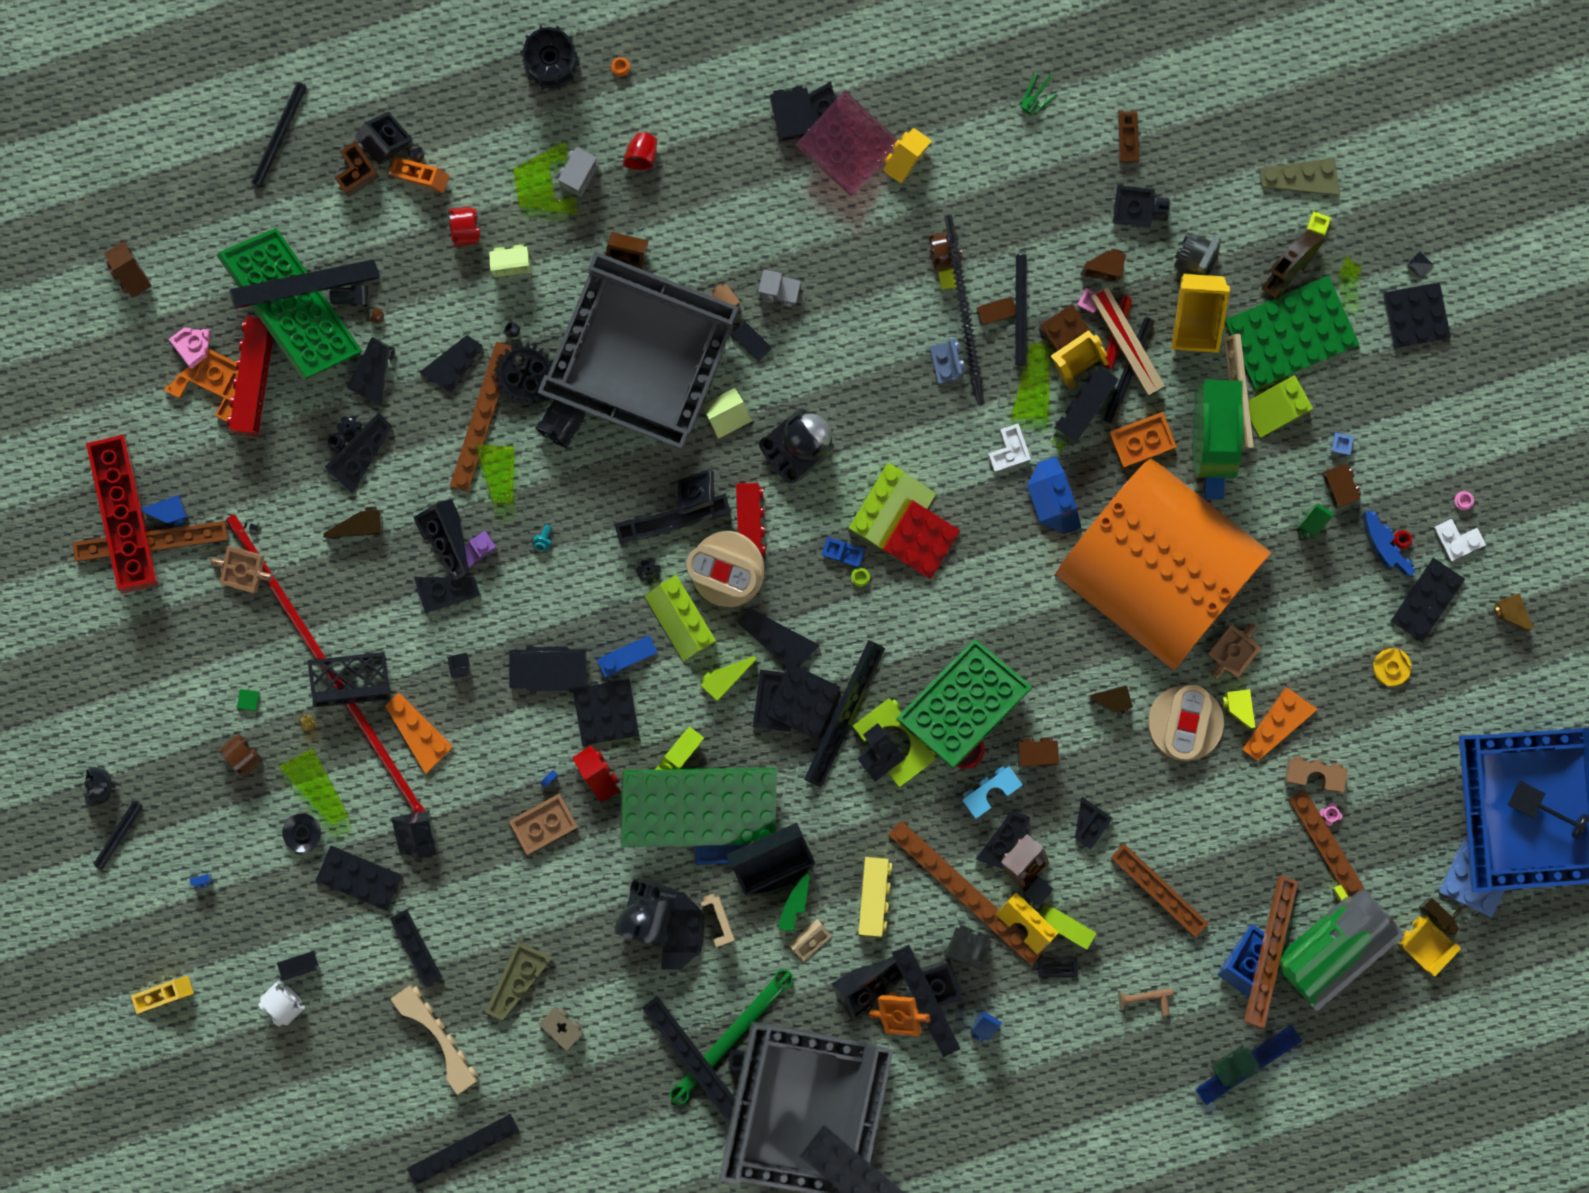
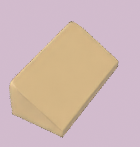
(810, 940)

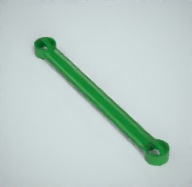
(735, 1032)

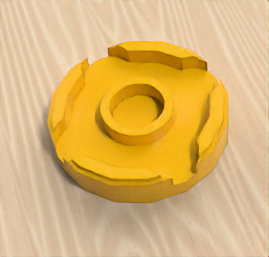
(1386, 667)

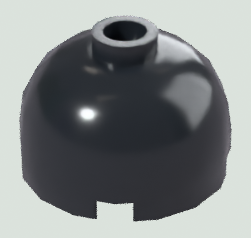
(98, 786)

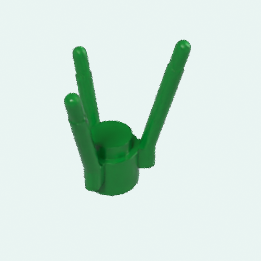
(1030, 104)

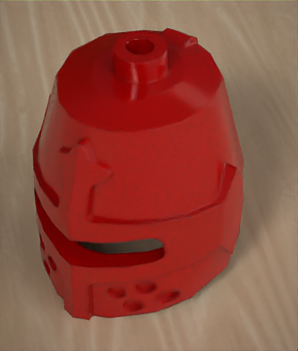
(645, 148)

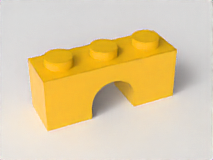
(1019, 911)

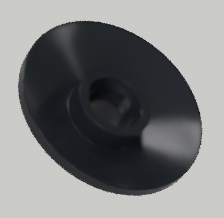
(294, 825)

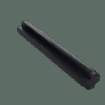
(117, 835)

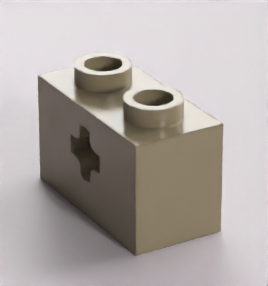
(551, 1026)

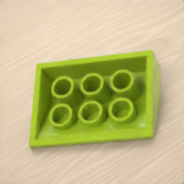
(887, 504)

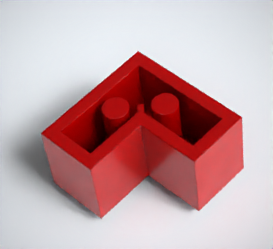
(597, 773)

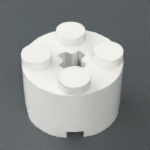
(281, 1004)

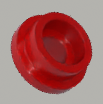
(1408, 539)

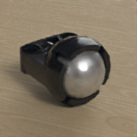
(798, 445)

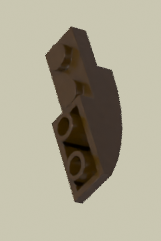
(1291, 261)

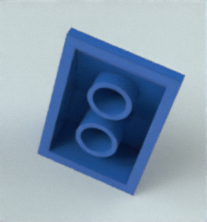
(1242, 962)

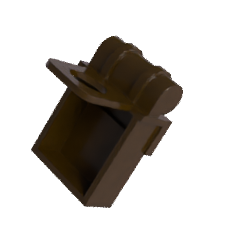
(1440, 916)

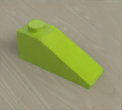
(724, 678)

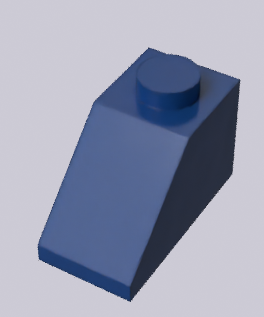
(169, 511)

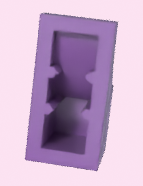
(479, 548)

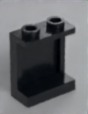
(791, 113)

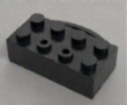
(772, 861)

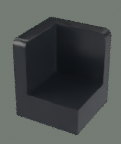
(459, 665)

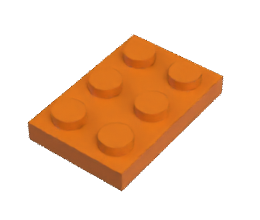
(1142, 440)

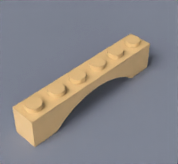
(458, 1072)

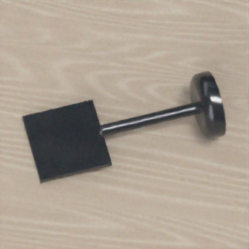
(1528, 801)

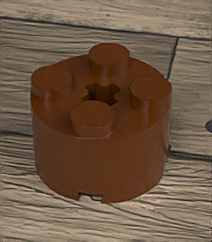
(940, 253)
(239, 755)

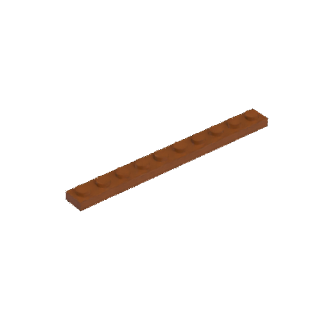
(962, 890)

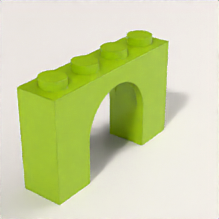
(919, 754)

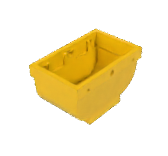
(1200, 313)

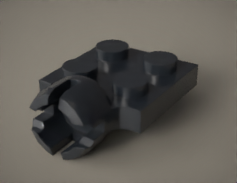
(1139, 207)

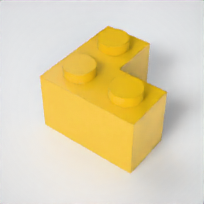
(906, 154)

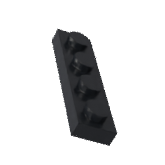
(416, 947)

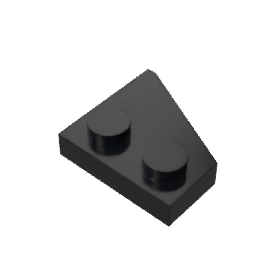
(1090, 823)

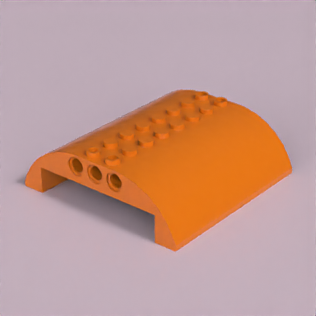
(1161, 563)

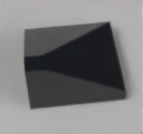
(1419, 264)

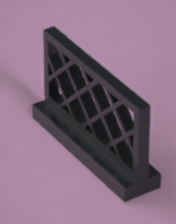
(346, 695)

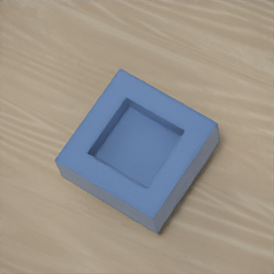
(1342, 444)

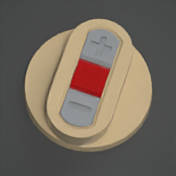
(726, 569)
(1185, 722)

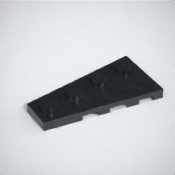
(357, 455)

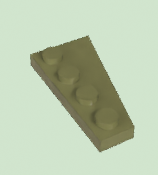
(1308, 176)

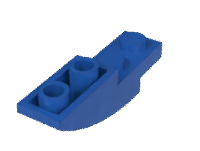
(1380, 539)

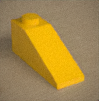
(162, 994)

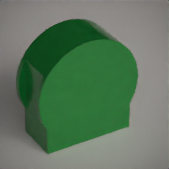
(1217, 429)

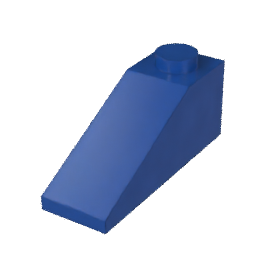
(627, 656)
(985, 1026)

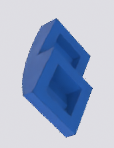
(843, 552)

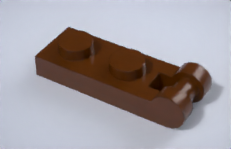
(1128, 137)

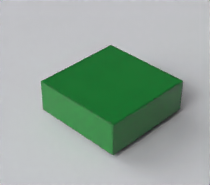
(248, 700)

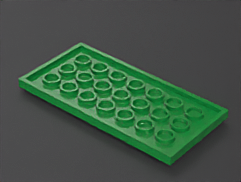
(302, 324)
(697, 806)

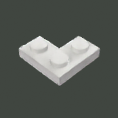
(1015, 451)
(1457, 545)

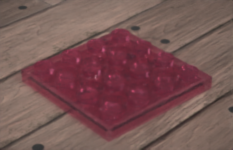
(847, 143)

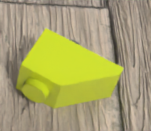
(1240, 706)

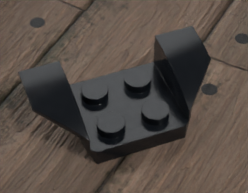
(685, 935)

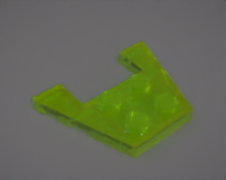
(535, 183)

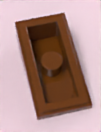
(996, 311)

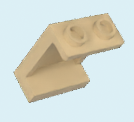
(728, 934)

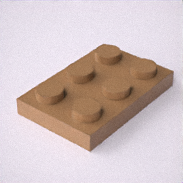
(543, 824)

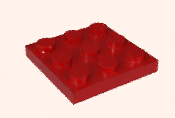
(921, 539)

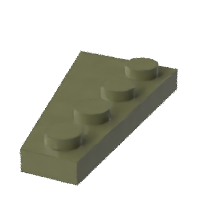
(517, 977)

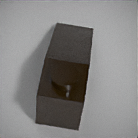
(361, 524)

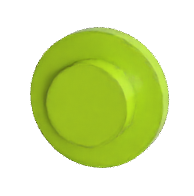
(860, 577)

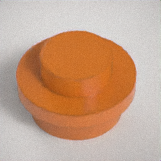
(620, 66)

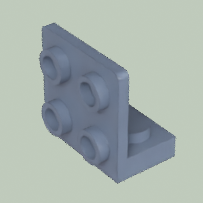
(947, 362)

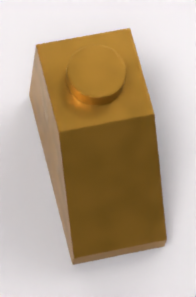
(1513, 612)

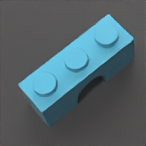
(976, 800)

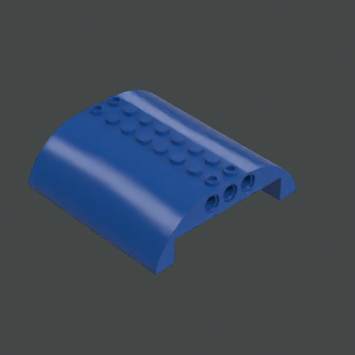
(1507, 845)

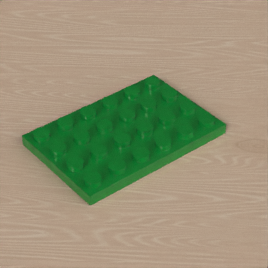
(1292, 332)
(964, 703)

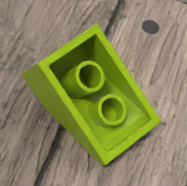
(1278, 406)

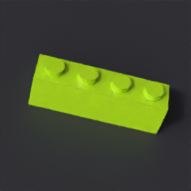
(680, 618)

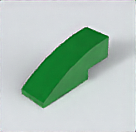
(795, 903)

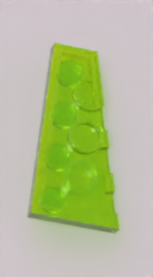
(1033, 389)
(312, 779)

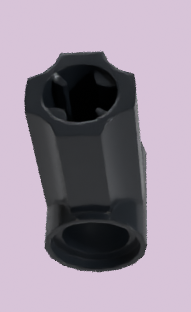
(351, 295)

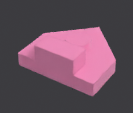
(192, 345)

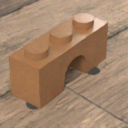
(1333, 776)

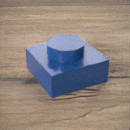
(201, 881)

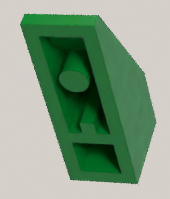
(1314, 521)

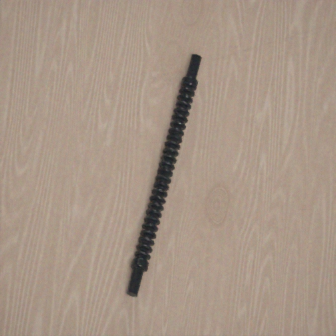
(952, 238)

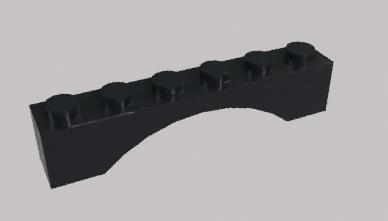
(668, 521)

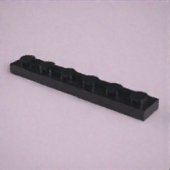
(926, 1000)
(463, 1149)

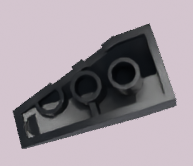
(444, 531)
(862, 986)

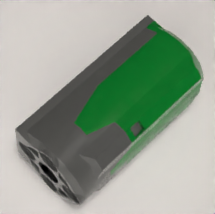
(1339, 948)

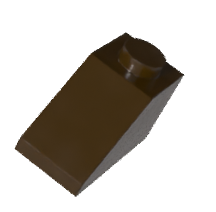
(1113, 700)

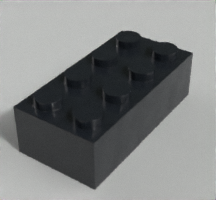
(1087, 404)

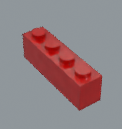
(750, 512)

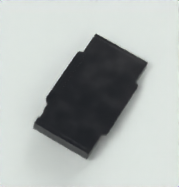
(548, 668)

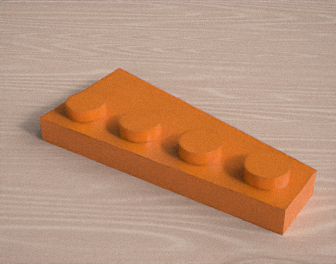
(1278, 723)
(419, 734)

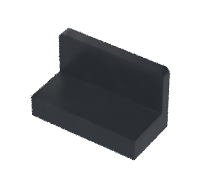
(298, 965)

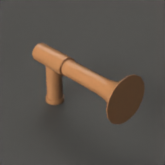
(1159, 994)

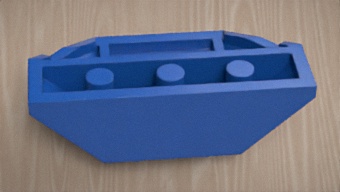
(1053, 497)

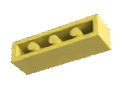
(873, 896)

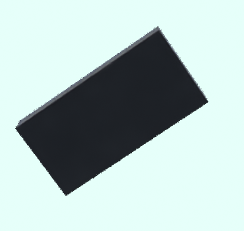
(751, 341)

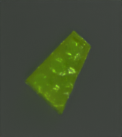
(498, 471)

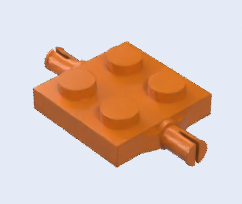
(899, 1015)

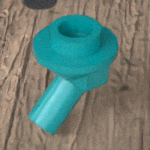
(541, 542)

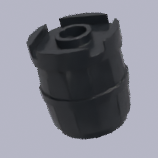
(560, 423)

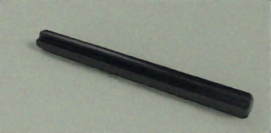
(278, 134)
(1021, 310)
(1127, 375)

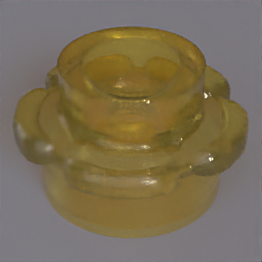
(307, 721)

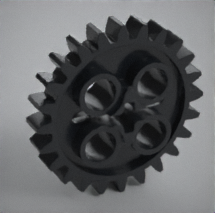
(508, 366)

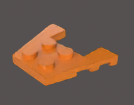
(213, 374)

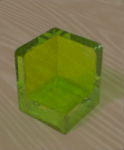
(1349, 270)

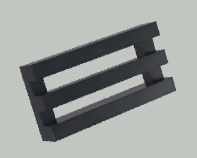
(1061, 959)

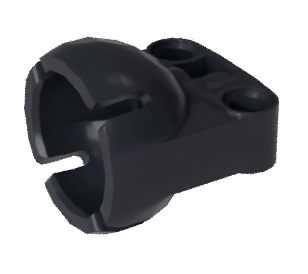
(647, 913)

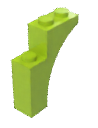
(681, 750)

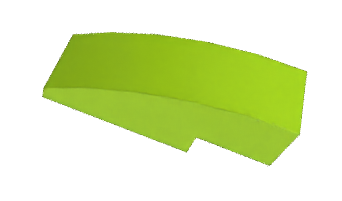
(1067, 926)

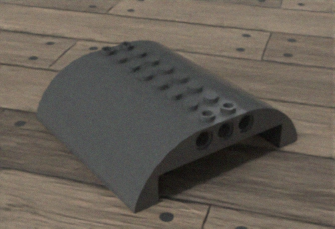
(640, 351)
(791, 1089)

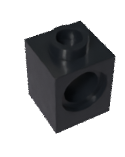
(1037, 892)

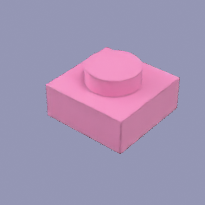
(1086, 302)

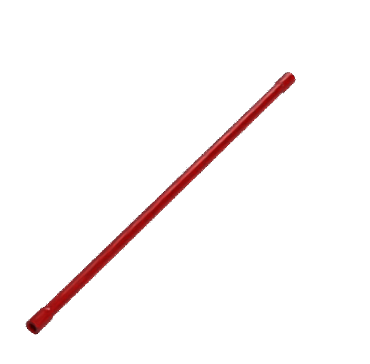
(239, 531)

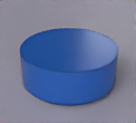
(548, 778)

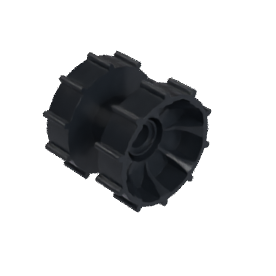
(550, 42)

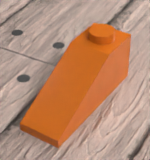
(419, 174)

